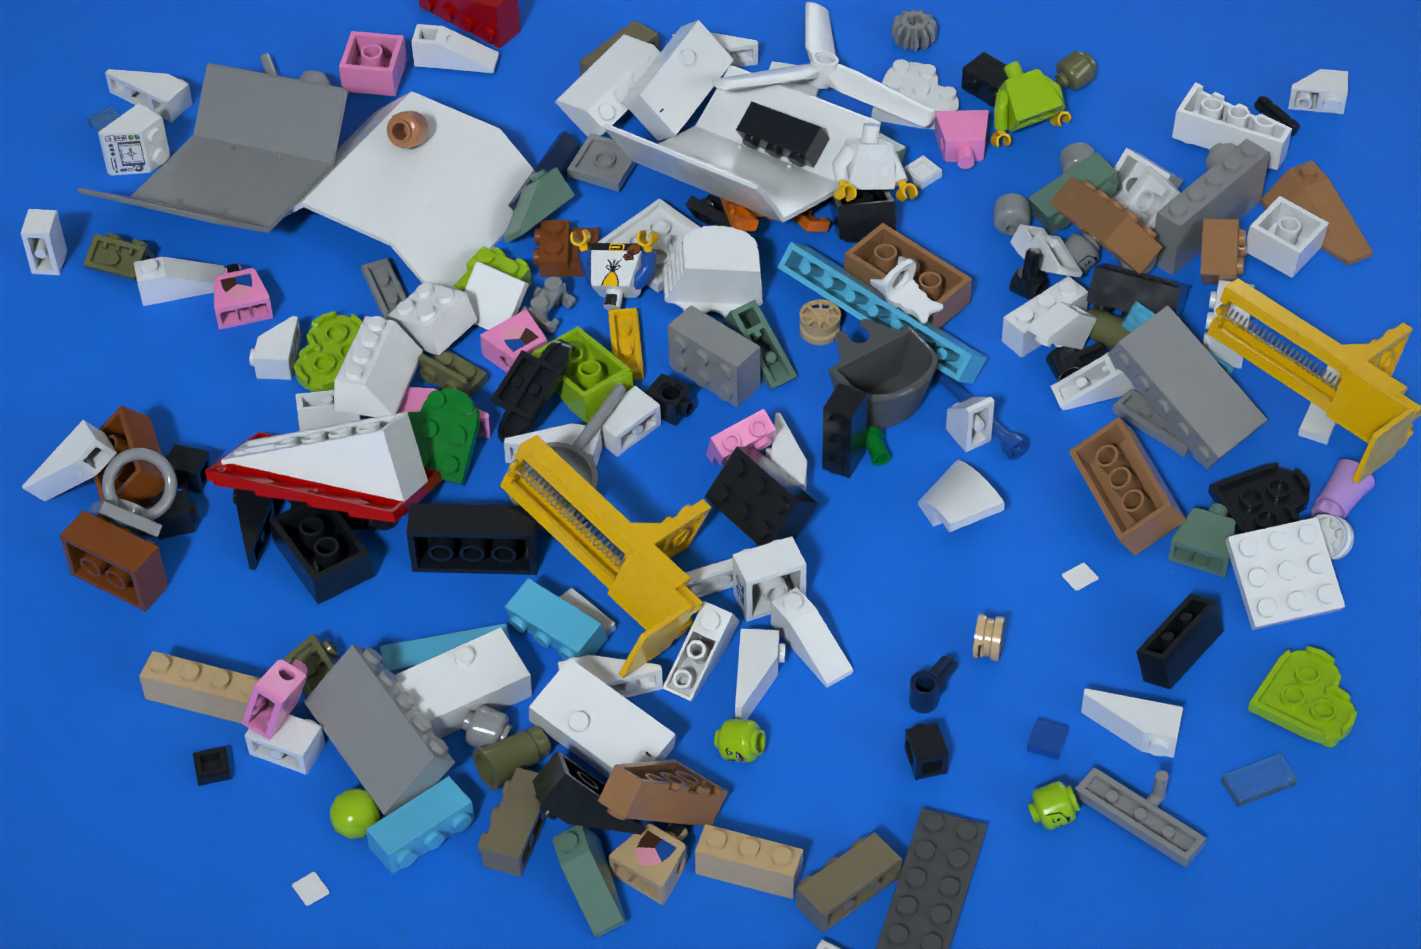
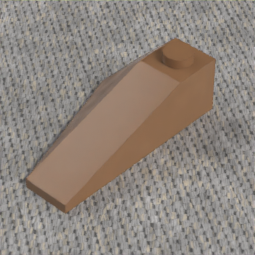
(1314, 192)

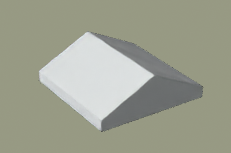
(1149, 195)

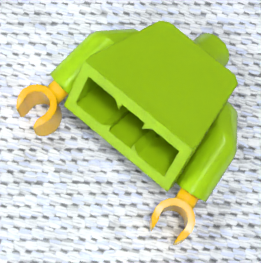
(1026, 101)

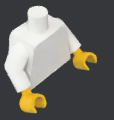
(869, 165)

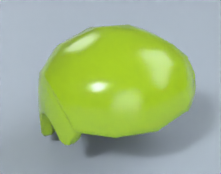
(353, 813)

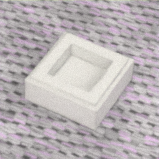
(922, 172)

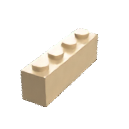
(197, 686)

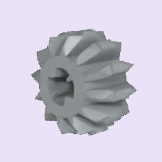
(914, 30)

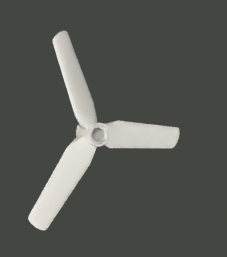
(826, 72)

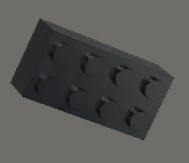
(472, 539)

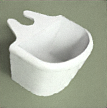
(713, 270)

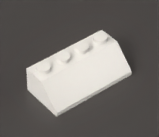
(601, 89)
(376, 369)

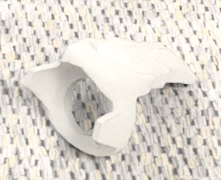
(904, 292)

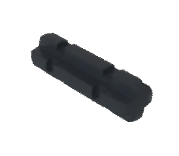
(1274, 112)

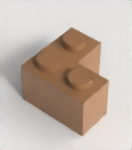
(1222, 250)

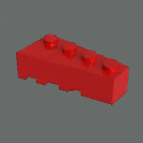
(489, 20)

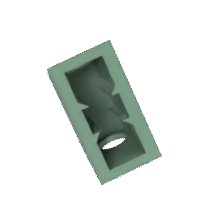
(1201, 540)

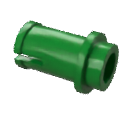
(876, 446)

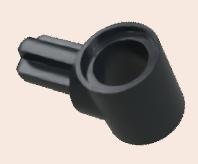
(1029, 279)
(1066, 361)

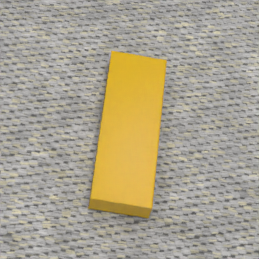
(626, 339)

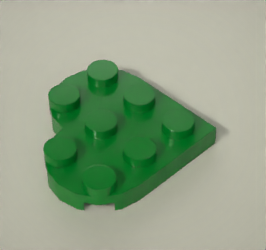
(447, 433)

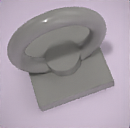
(128, 514)

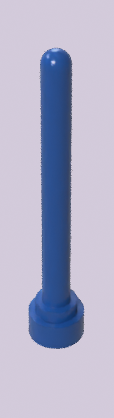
(1012, 443)

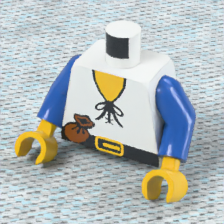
(617, 268)

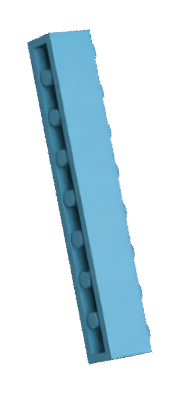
(868, 303)

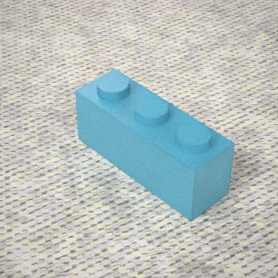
(554, 622)
(420, 825)

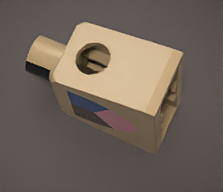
(651, 860)

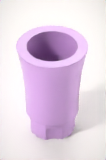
(1341, 492)

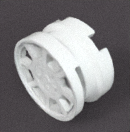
(1337, 535)

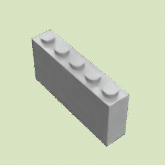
(1222, 192)
(1187, 387)
(378, 729)

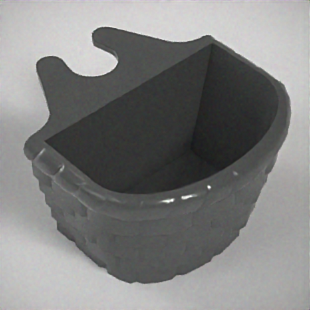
(889, 367)

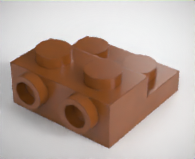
(556, 253)

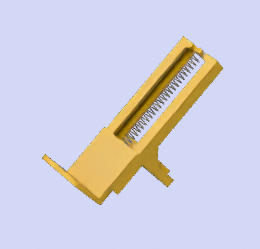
(1365, 393)
(646, 578)

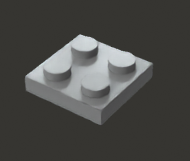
(601, 163)

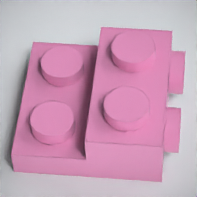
(751, 433)

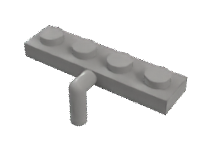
(1141, 815)

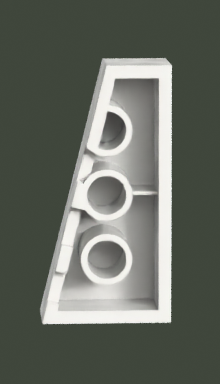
(1210, 120)

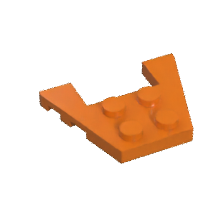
(746, 220)

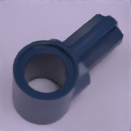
(928, 685)

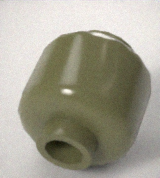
(1075, 70)

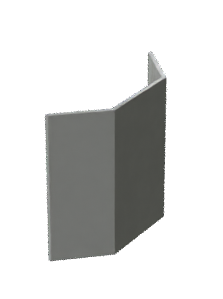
(251, 153)

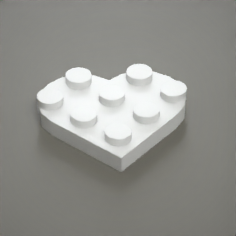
(921, 84)

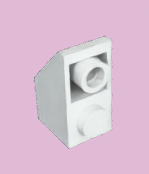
(1320, 92)
(1063, 326)

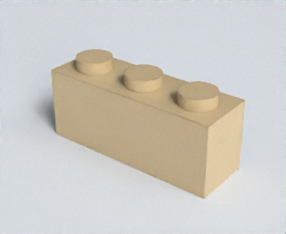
(749, 861)

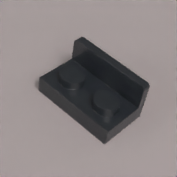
(708, 211)

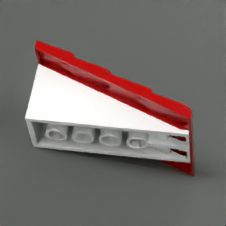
(346, 467)

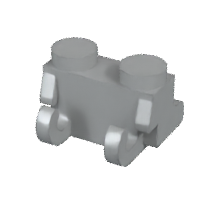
(545, 299)

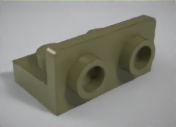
(116, 257)
(452, 372)
(317, 656)

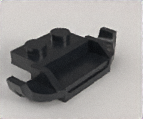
(529, 387)

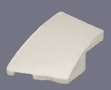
(960, 498)

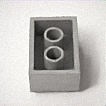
(714, 356)

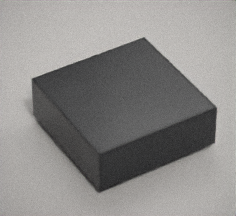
(212, 766)

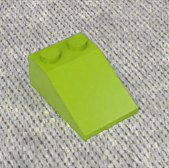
(590, 374)

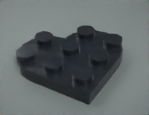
(1262, 497)

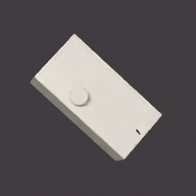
(678, 80)
(464, 678)
(598, 721)

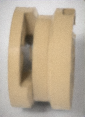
(819, 324)
(988, 637)

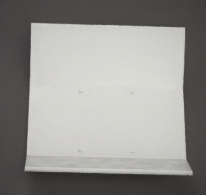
(719, 162)
(426, 200)

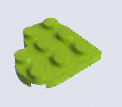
(326, 350)
(1306, 697)

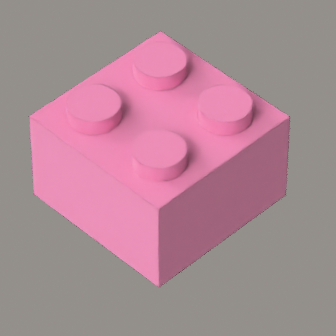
(373, 63)

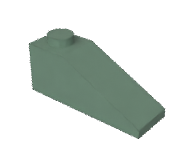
(537, 201)
(752, 324)
(590, 878)

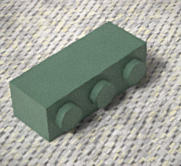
(1093, 169)

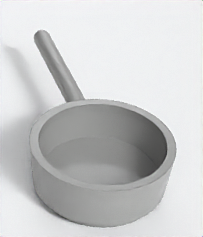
(574, 453)

